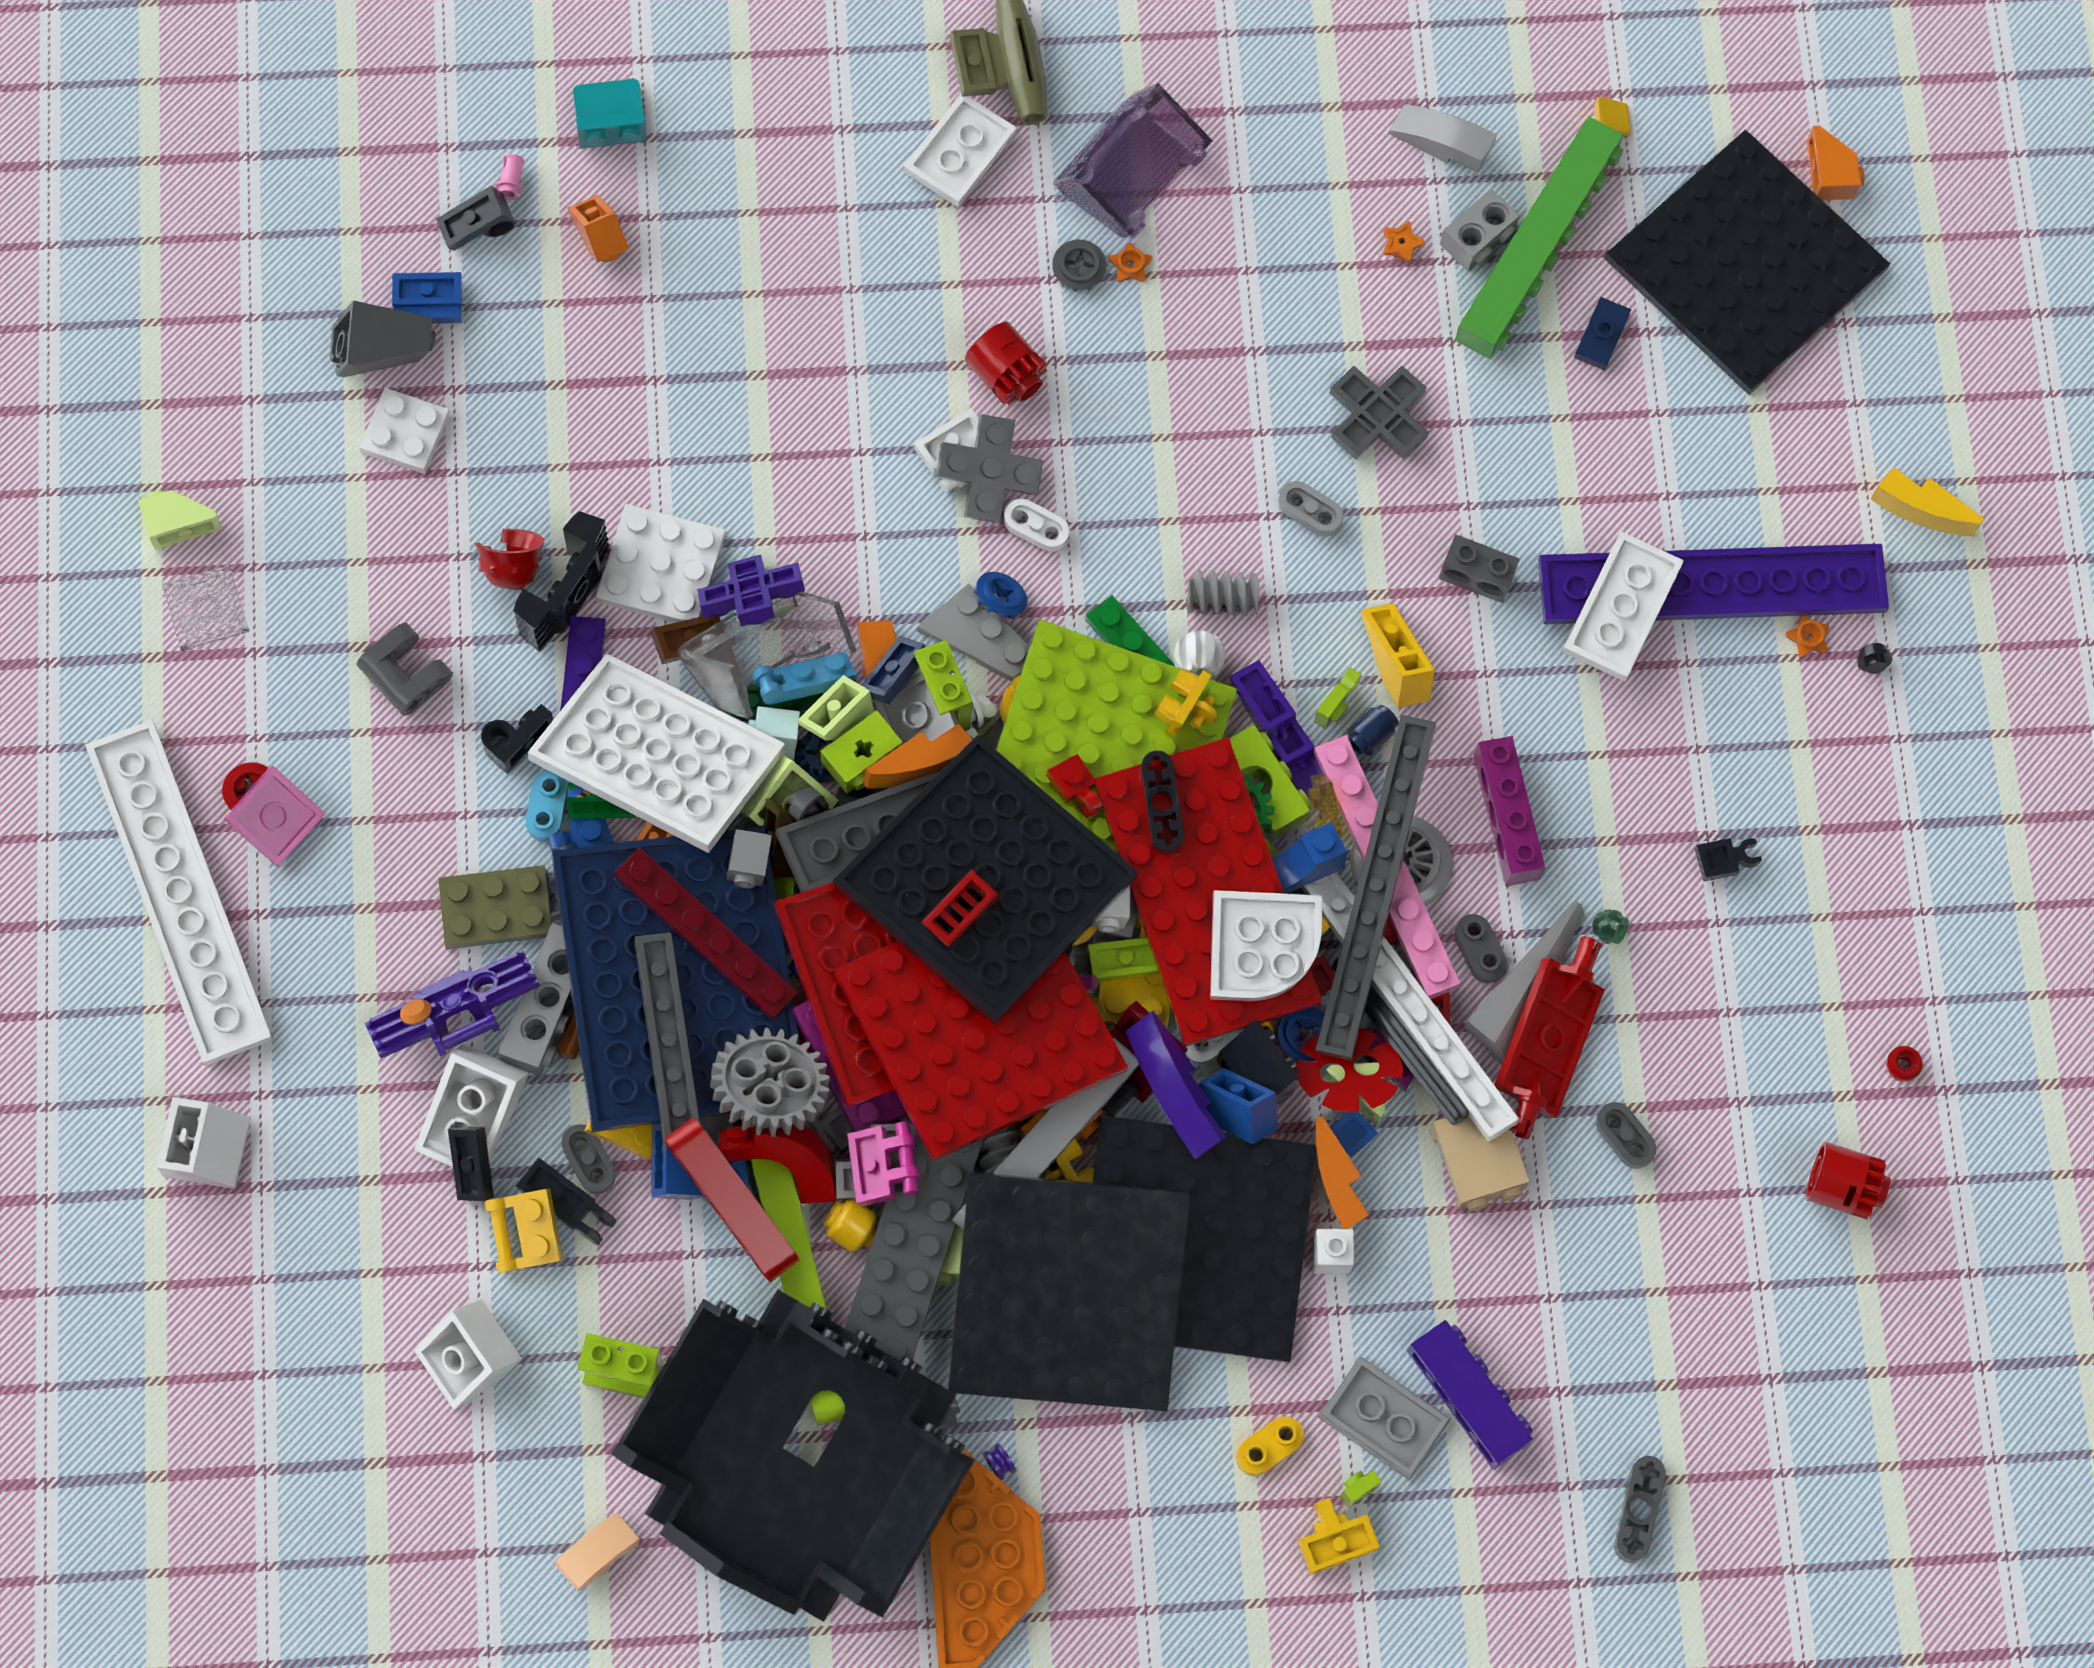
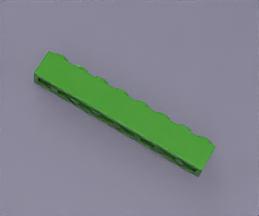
(1539, 237)

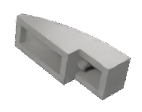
(1444, 136)

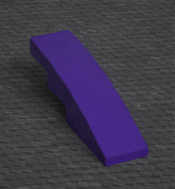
(1277, 718)
(1173, 1085)

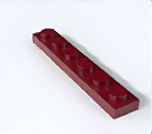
(705, 934)

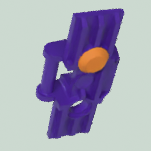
(432, 1005)

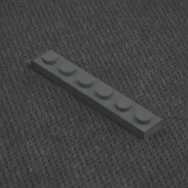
(666, 1031)

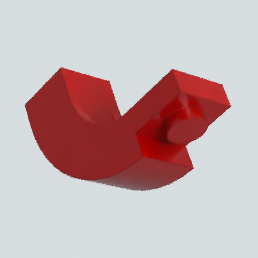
(799, 1152)

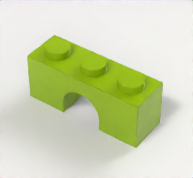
(1256, 758)

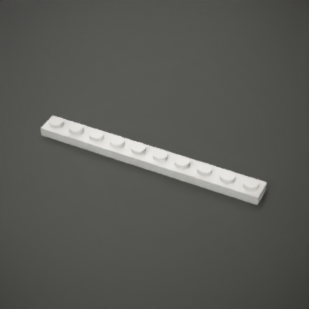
(1422, 1019)

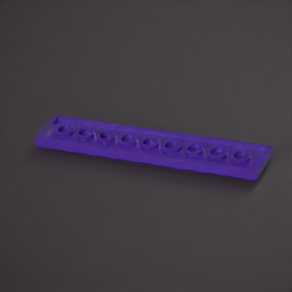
(1736, 582)

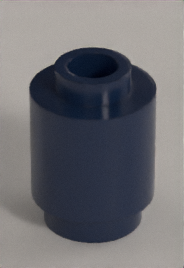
(1372, 730)

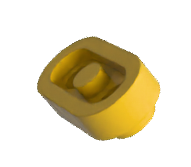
(1270, 1445)

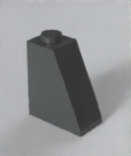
(378, 338)

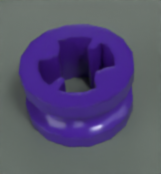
(999, 1461)

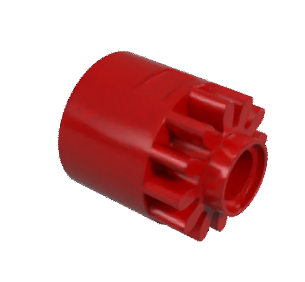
(1006, 363)
(1847, 1181)

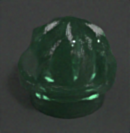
(1610, 926)

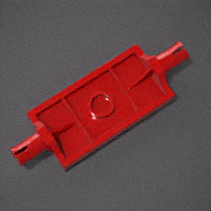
(1550, 1036)

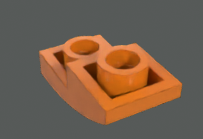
(875, 641)

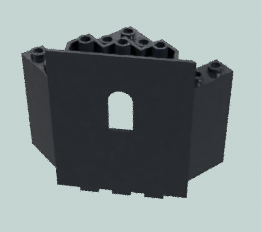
(761, 1513)

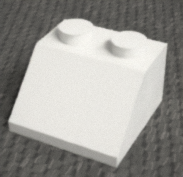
(467, 1353)

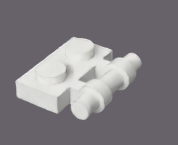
(958, 431)

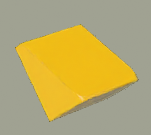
(1612, 114)

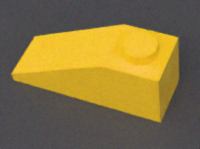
(1398, 655)

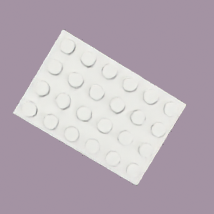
(657, 752)

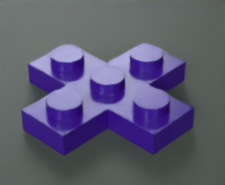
(751, 590)

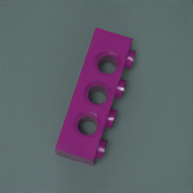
(1509, 811)

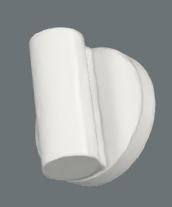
(982, 708)

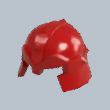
(516, 565)

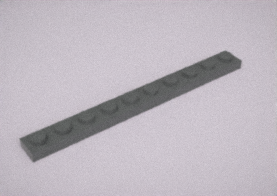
(1376, 888)

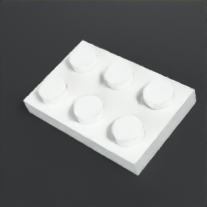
(960, 149)

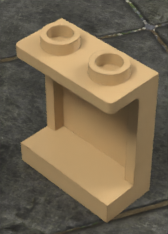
(1479, 1167)

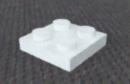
(404, 430)

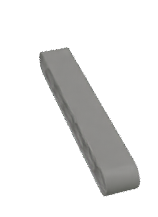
(1059, 1128)

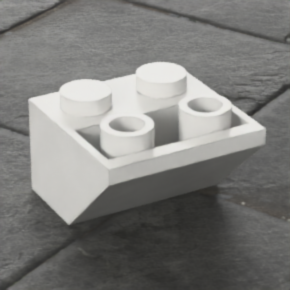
(203, 1143)

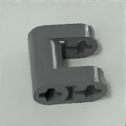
(393, 682)

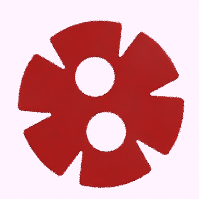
(1345, 1093)

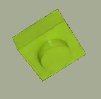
(1359, 1486)

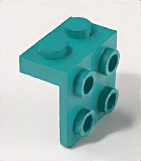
(609, 113)

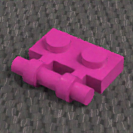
(872, 1163)

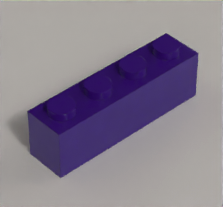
(1470, 1393)

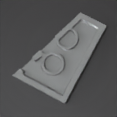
(977, 634)

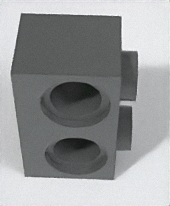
(1479, 568)

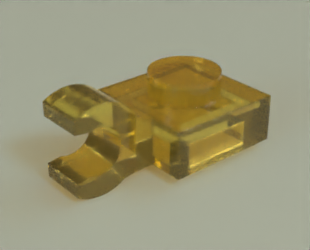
(1323, 798)

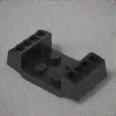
(587, 546)

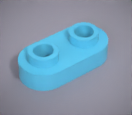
(546, 804)

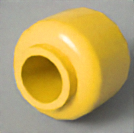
(851, 1225)

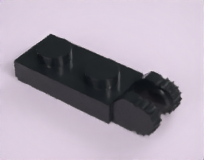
(569, 1201)

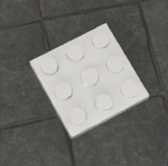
(659, 564)

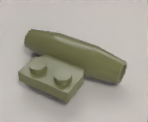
(1009, 59)

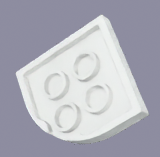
(1262, 943)

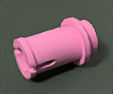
(511, 176)

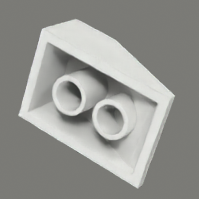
(471, 1093)

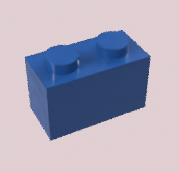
(1241, 1105)

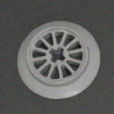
(1439, 851)

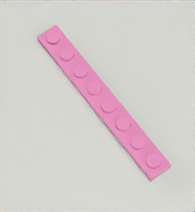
(1407, 909)

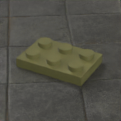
(495, 907)

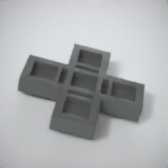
(1378, 412)
(989, 468)

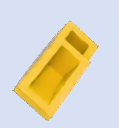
(1926, 505)

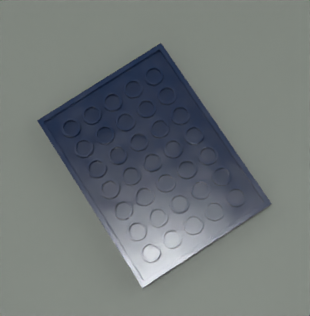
(599, 935)

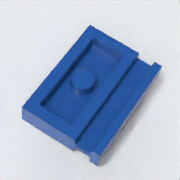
(429, 295)

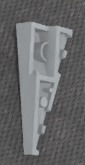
(1499, 1014)

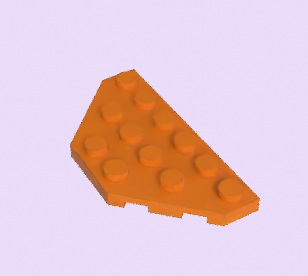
(983, 1568)

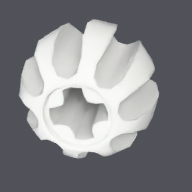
(1199, 652)

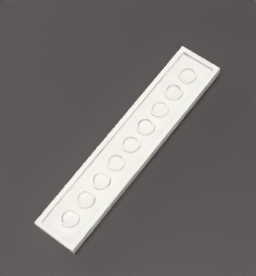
(179, 893)

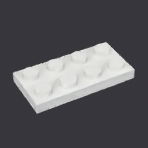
(1622, 606)

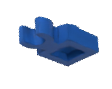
(1353, 1132)

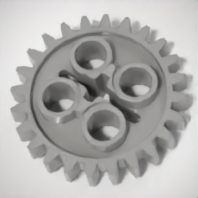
(769, 1082)

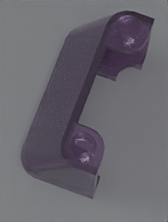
(1133, 160)

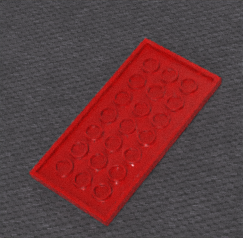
(1175, 891)

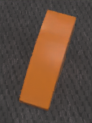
(916, 759)
(1337, 1174)

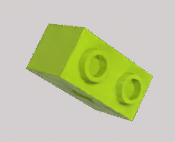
(868, 736)

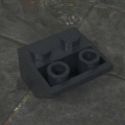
(1257, 1058)

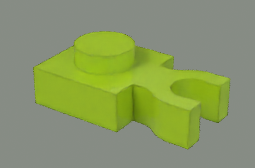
(1334, 705)

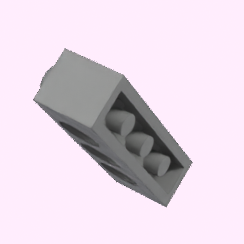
(516, 1046)

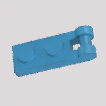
(802, 678)

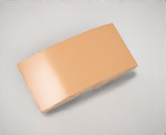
(596, 1551)

